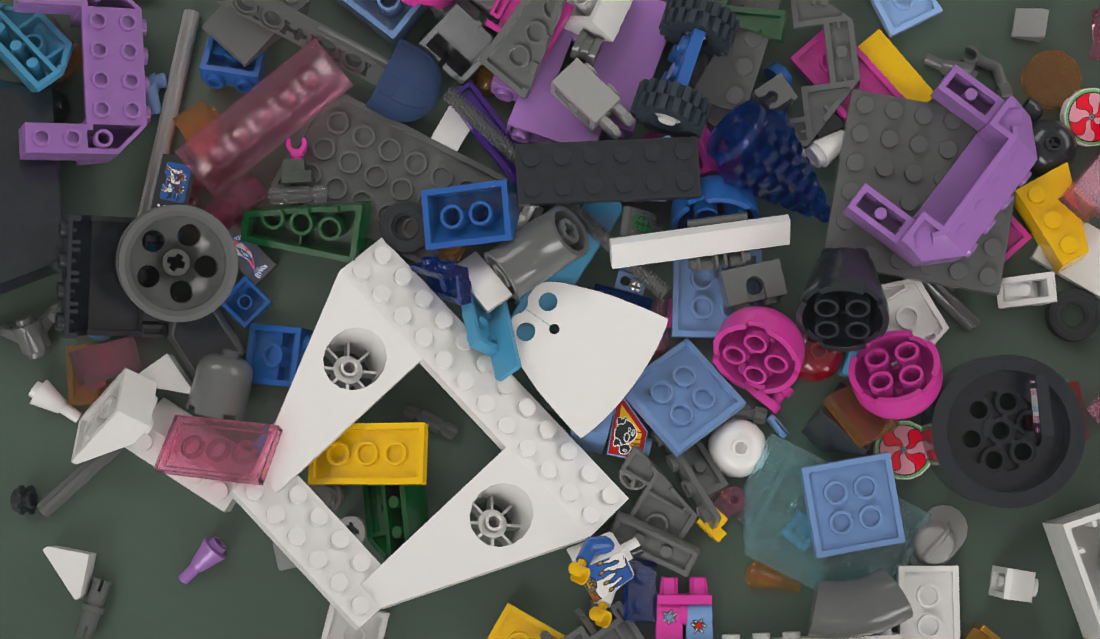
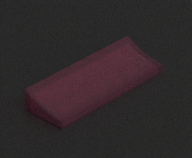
(264, 117)

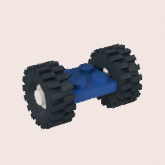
(670, 103)

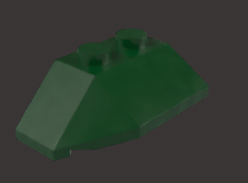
(393, 515)

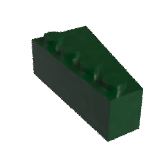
(319, 229)

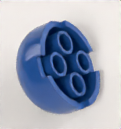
(715, 200)

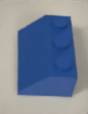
(470, 214)

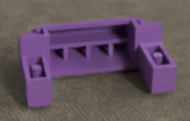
(112, 83)
(971, 189)

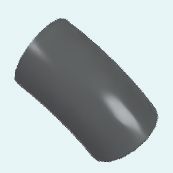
(538, 250)
(857, 607)

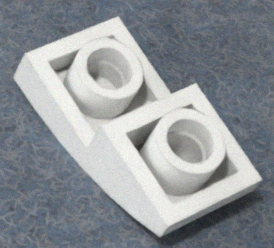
(451, 130)
(486, 285)

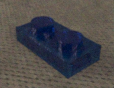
(641, 592)

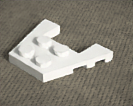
(913, 310)

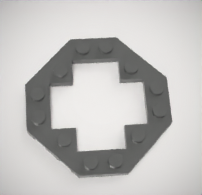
(817, 100)

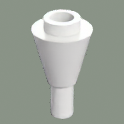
(47, 397)

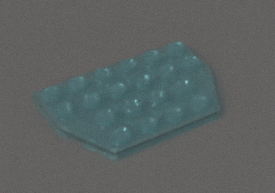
(779, 529)

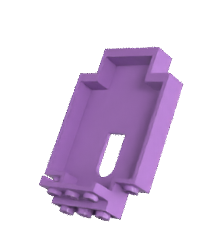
(620, 63)

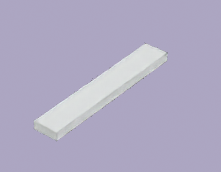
(699, 241)

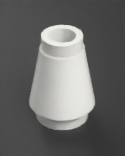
(825, 149)

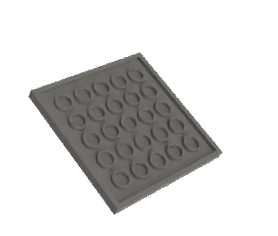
(903, 154)

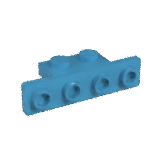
(492, 336)

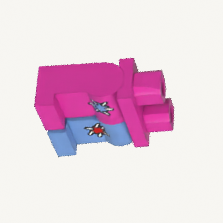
(683, 608)

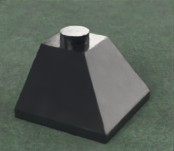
(829, 434)

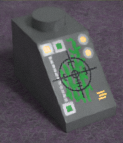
(638, 222)

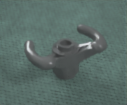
(32, 332)

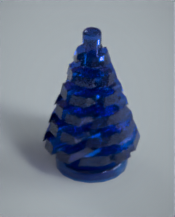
(767, 159)

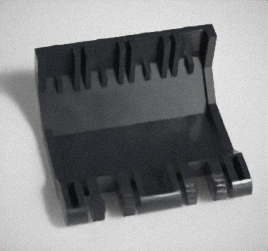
(90, 286)

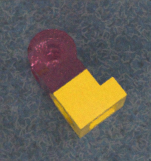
(727, 502)

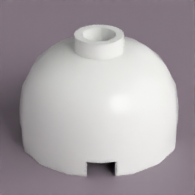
(736, 447)

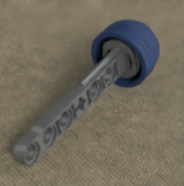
(405, 83)

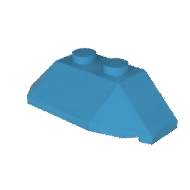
(33, 47)

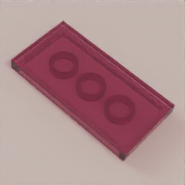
(218, 449)

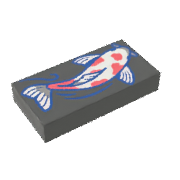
(251, 258)

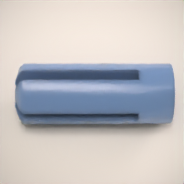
(777, 426)

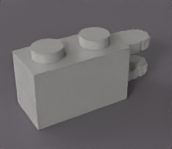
(590, 98)

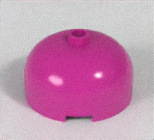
(770, 341)
(897, 389)

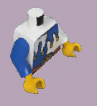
(603, 569)

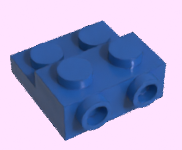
(221, 68)
(276, 353)

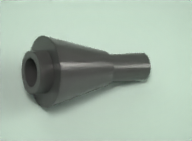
(945, 65)

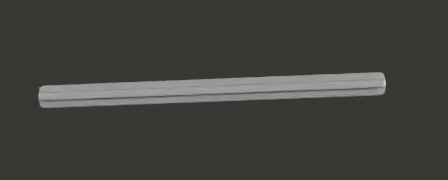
(171, 103)

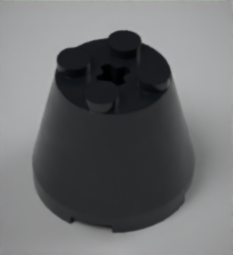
(843, 301)

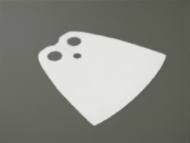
(594, 354)

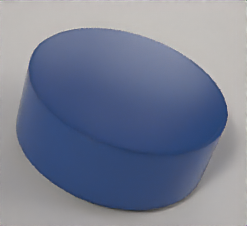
(775, 69)

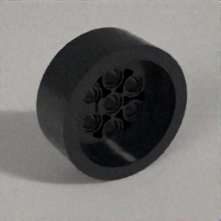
(1012, 481)

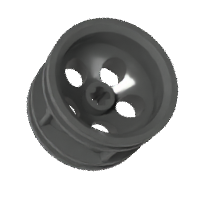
(206, 292)

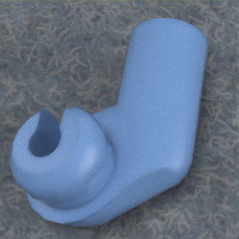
(157, 82)

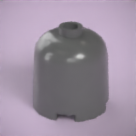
(221, 386)

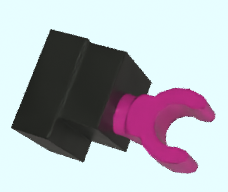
(295, 170)

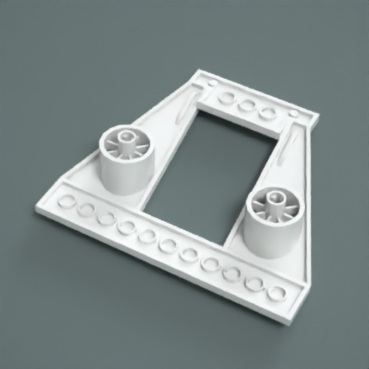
(538, 479)

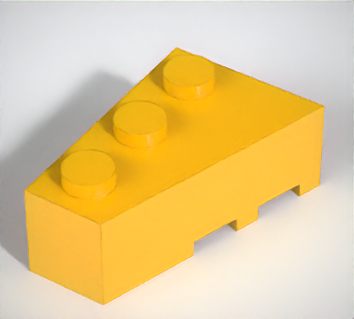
(1050, 221)

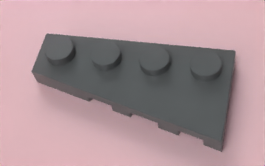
(522, 43)
(732, 77)

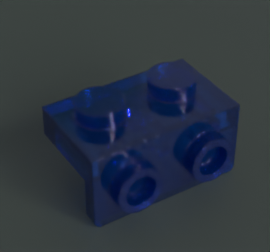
(446, 279)

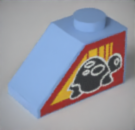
(626, 431)

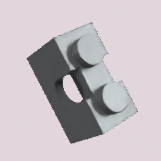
(766, 274)

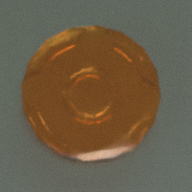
(1051, 78)

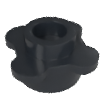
(24, 500)

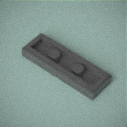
(655, 543)

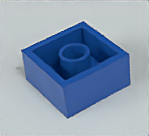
(246, 302)

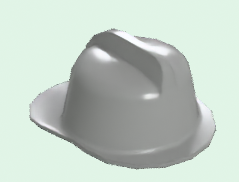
(940, 537)

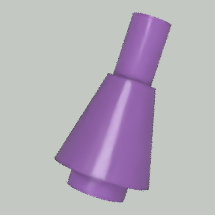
(209, 553)

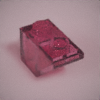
(236, 199)

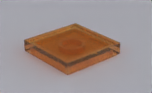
(856, 420)

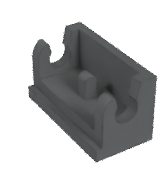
(775, 94)

